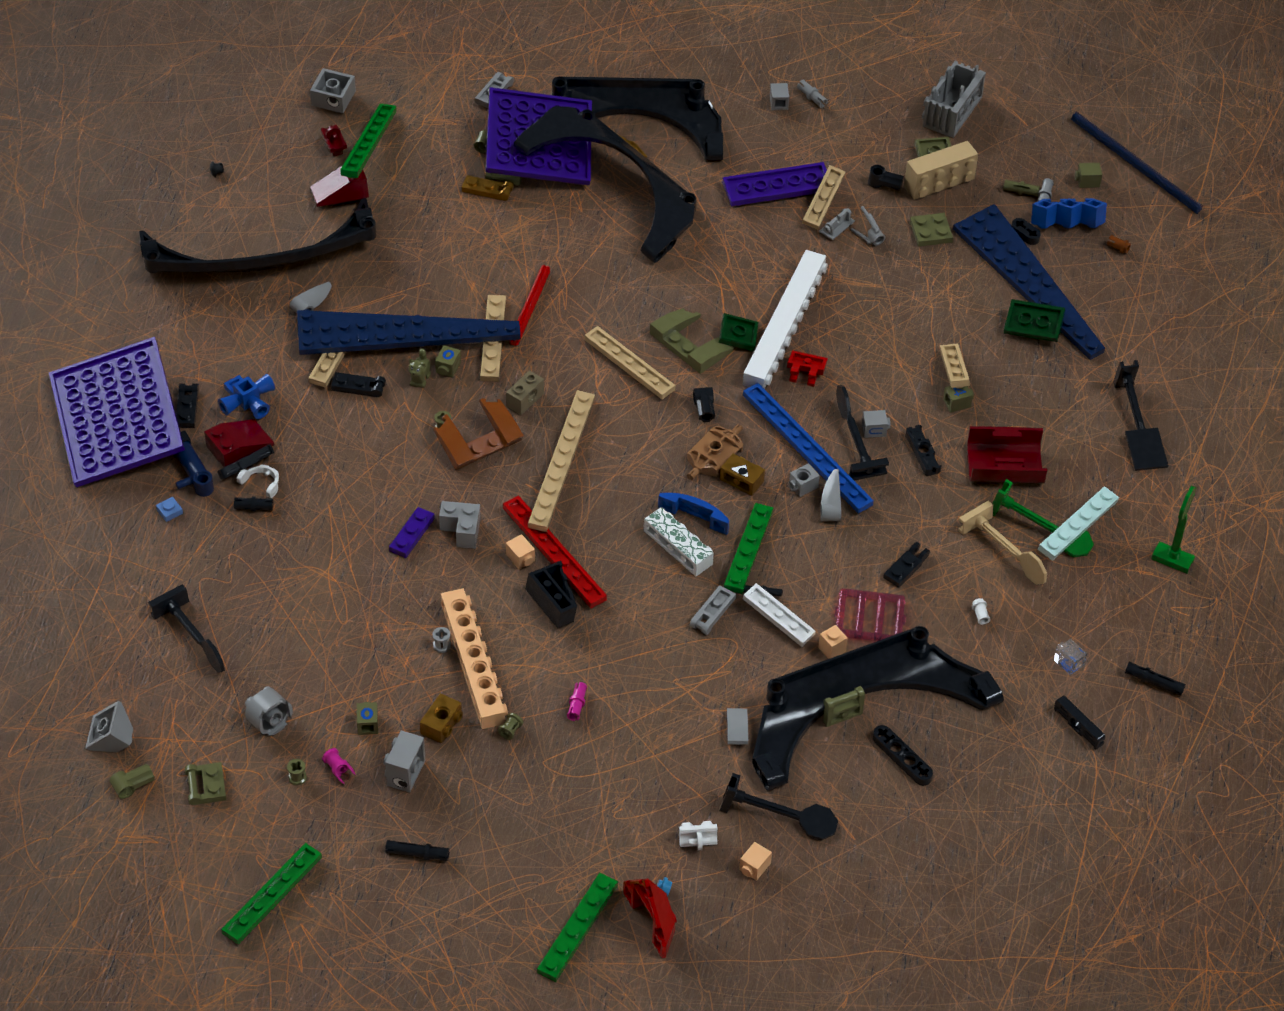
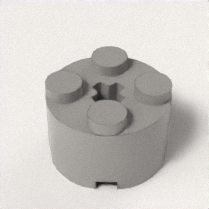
(268, 711)

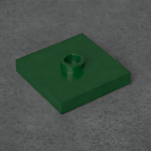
(738, 332)

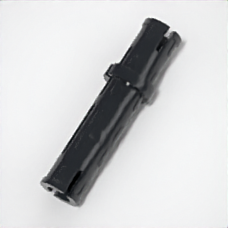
(1152, 677)
(424, 851)

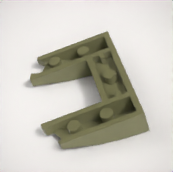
(667, 330)

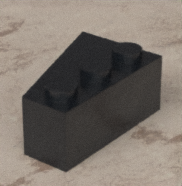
(552, 594)

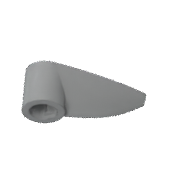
(311, 298)
(831, 498)

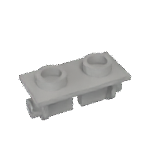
(837, 224)

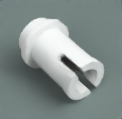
(979, 607)

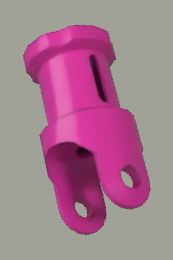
(337, 764)

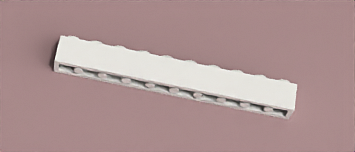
(785, 319)

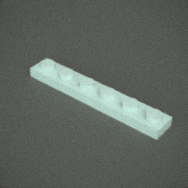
(1078, 523)

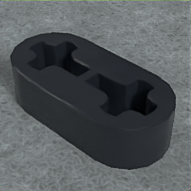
(1026, 231)

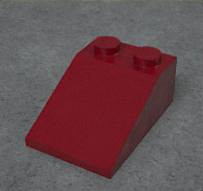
(339, 188)
(235, 440)

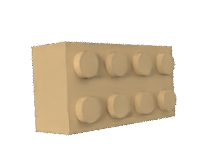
(940, 170)

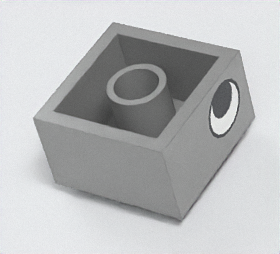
(332, 90)
(404, 761)

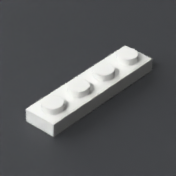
(779, 615)

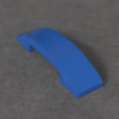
(673, 501)

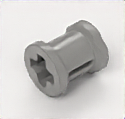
(438, 639)

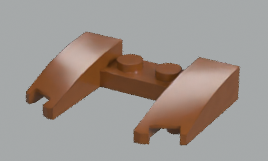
(463, 453)

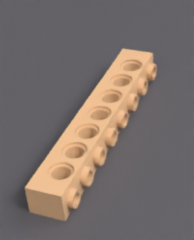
(473, 658)

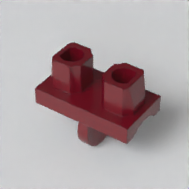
(334, 140)

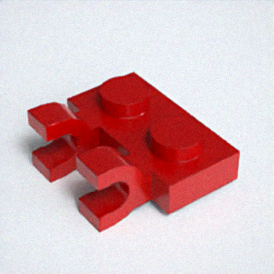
(806, 362)

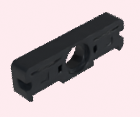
(926, 460)
(245, 461)
(1079, 722)

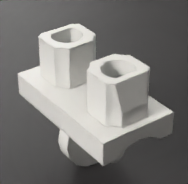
(698, 835)

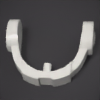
(245, 474)

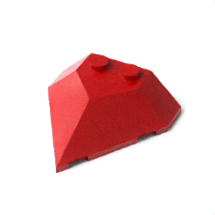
(646, 893)

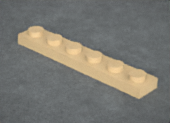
(492, 350)
(629, 362)

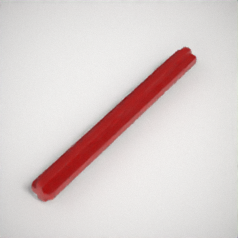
(531, 300)

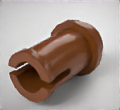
(1123, 246)

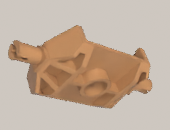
(709, 460)

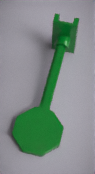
(1078, 548)
(1173, 555)

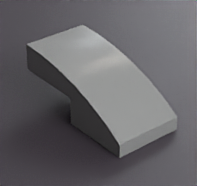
(737, 726)

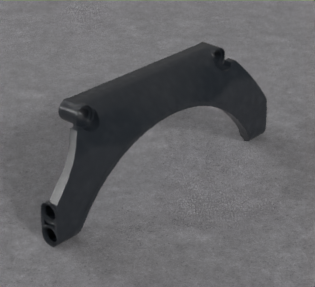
(888, 664)

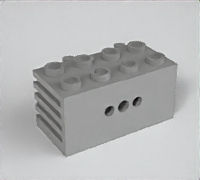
(958, 87)

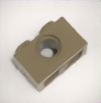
(525, 392)

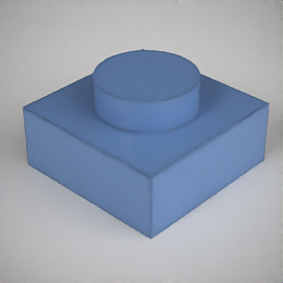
(169, 509)

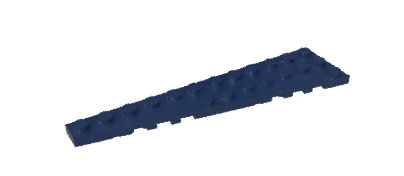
(1007, 253)
(347, 332)

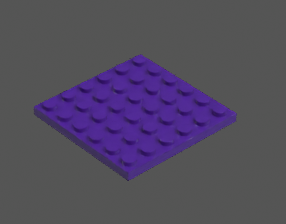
(510, 115)

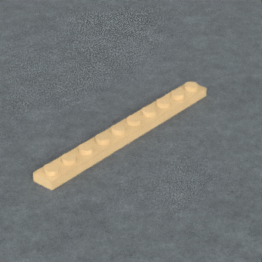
(561, 461)

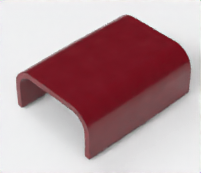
(1005, 454)

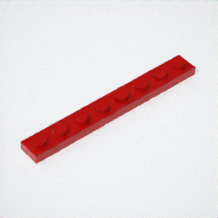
(555, 552)

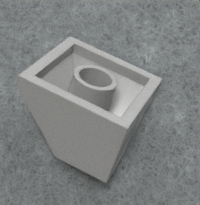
(110, 730)

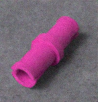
(577, 701)

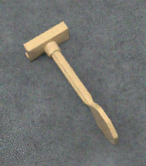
(1029, 561)

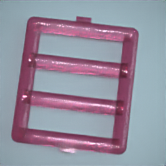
(862, 596)

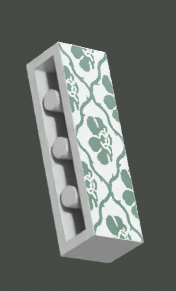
(678, 541)

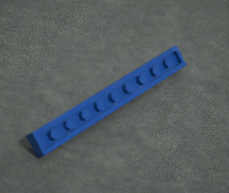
(806, 446)

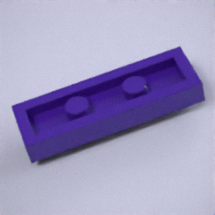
(411, 532)

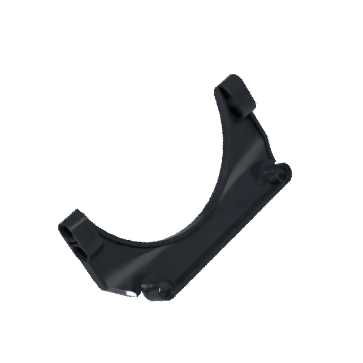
(667, 99)
(672, 209)

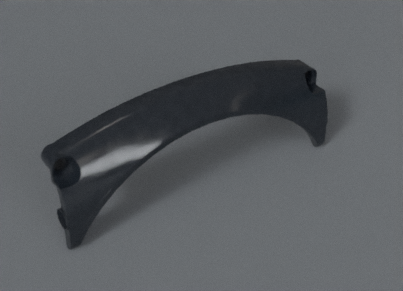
(355, 230)

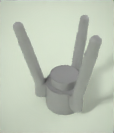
(874, 234)

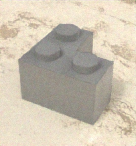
(462, 519)

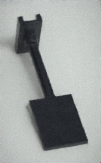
(1144, 444)

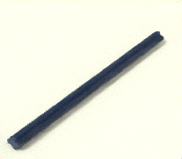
(1137, 163)

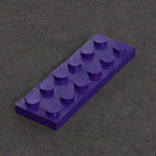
(774, 184)

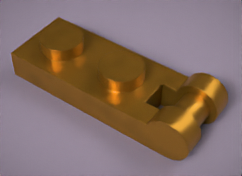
(487, 188)

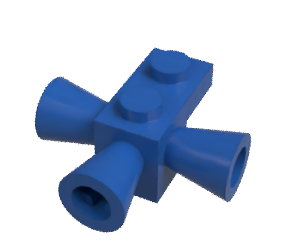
(247, 395)

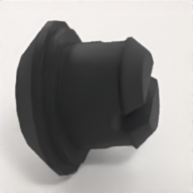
(216, 168)

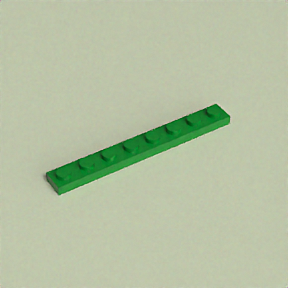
(368, 141)

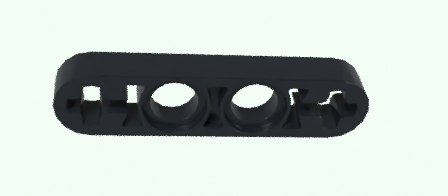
(905, 753)

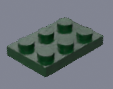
(1034, 320)

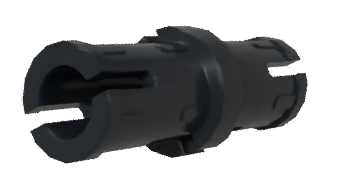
(253, 503)

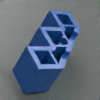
(1068, 213)

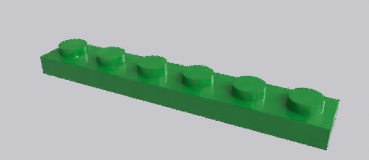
(748, 548)
(271, 893)
(577, 927)

